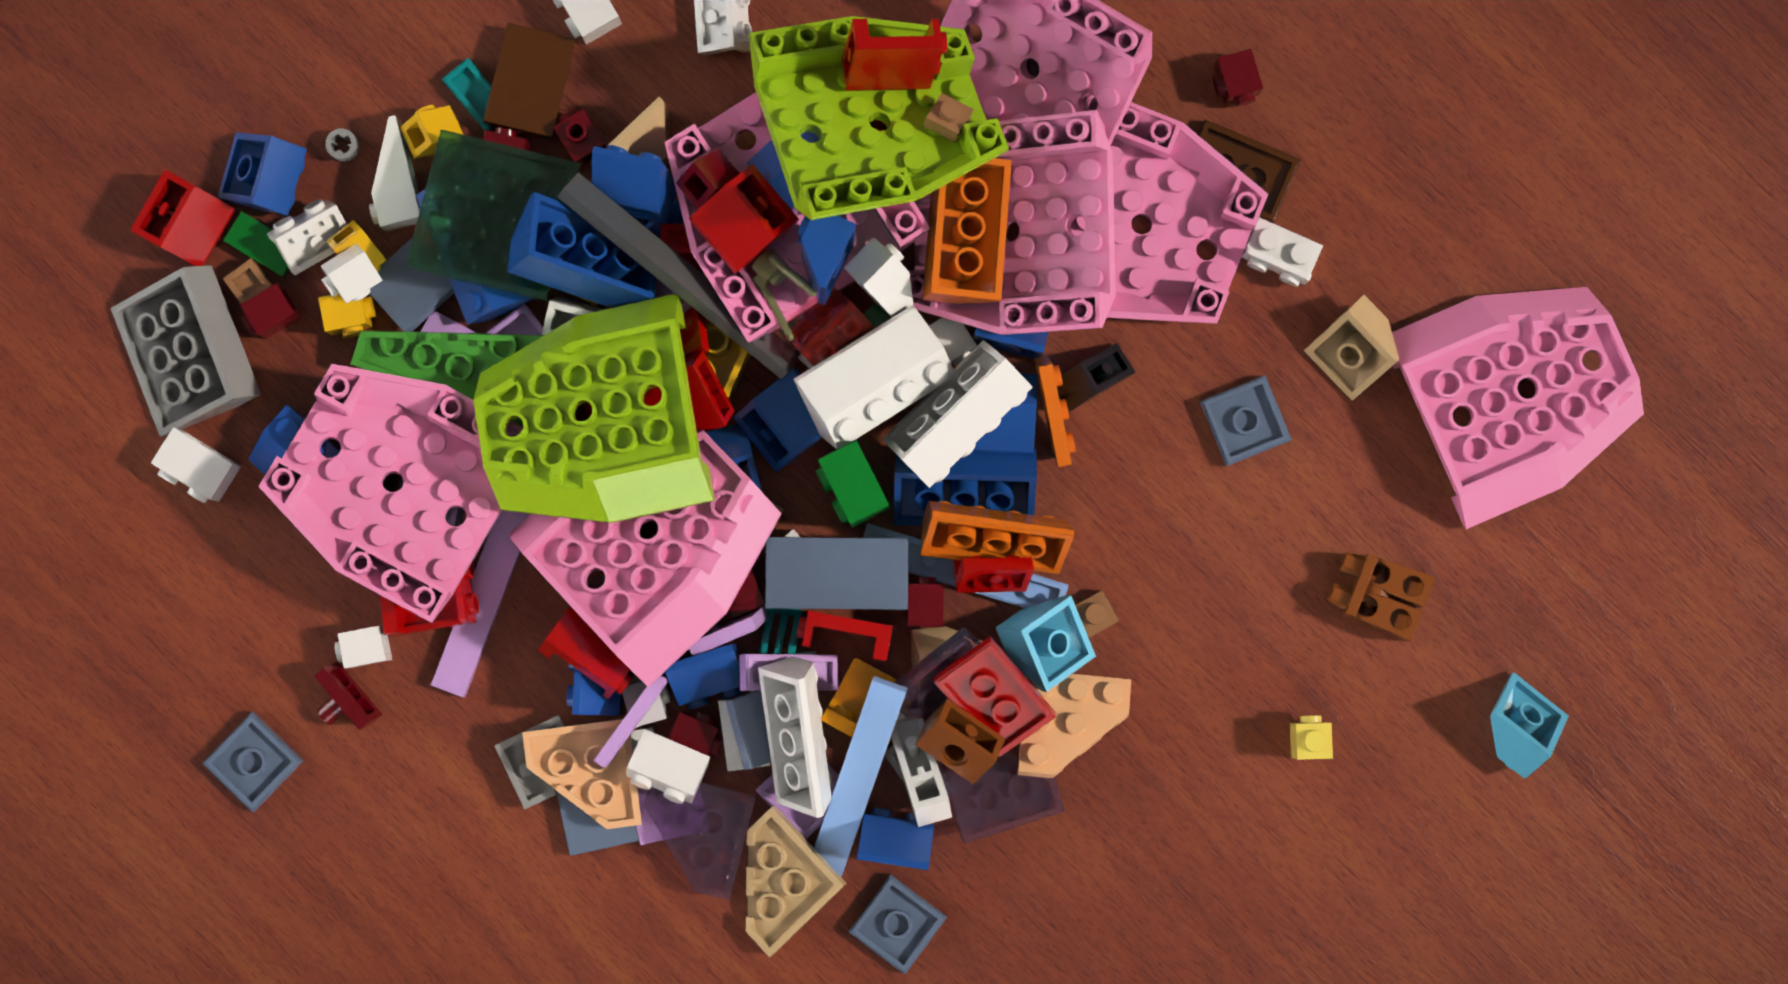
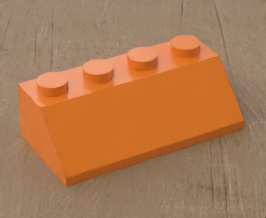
(968, 236)
(968, 531)

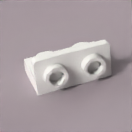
(722, 26)
(305, 236)
(1281, 252)

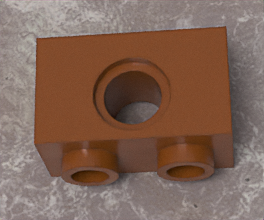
(960, 741)

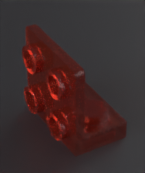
(828, 328)

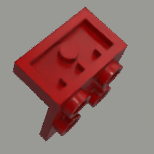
(993, 574)

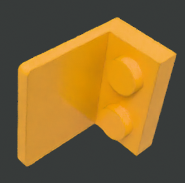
(850, 697)

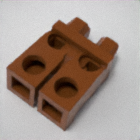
(1370, 593)

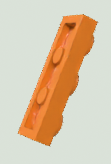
(1055, 410)

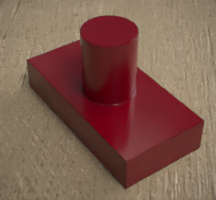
(345, 698)

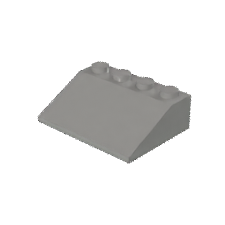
(185, 349)

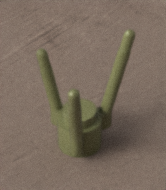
(774, 270)

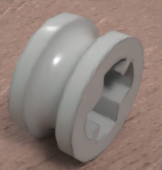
(346, 135)

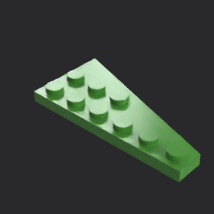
(437, 356)

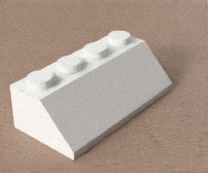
(874, 378)
(958, 414)
(796, 735)

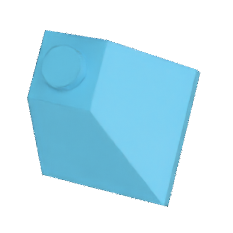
(1047, 641)
(1525, 726)

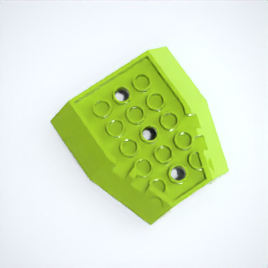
(853, 163)
(627, 454)

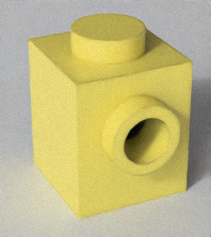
(1311, 738)

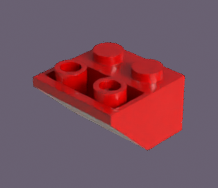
(183, 219)
(744, 219)

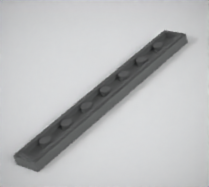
(670, 270)

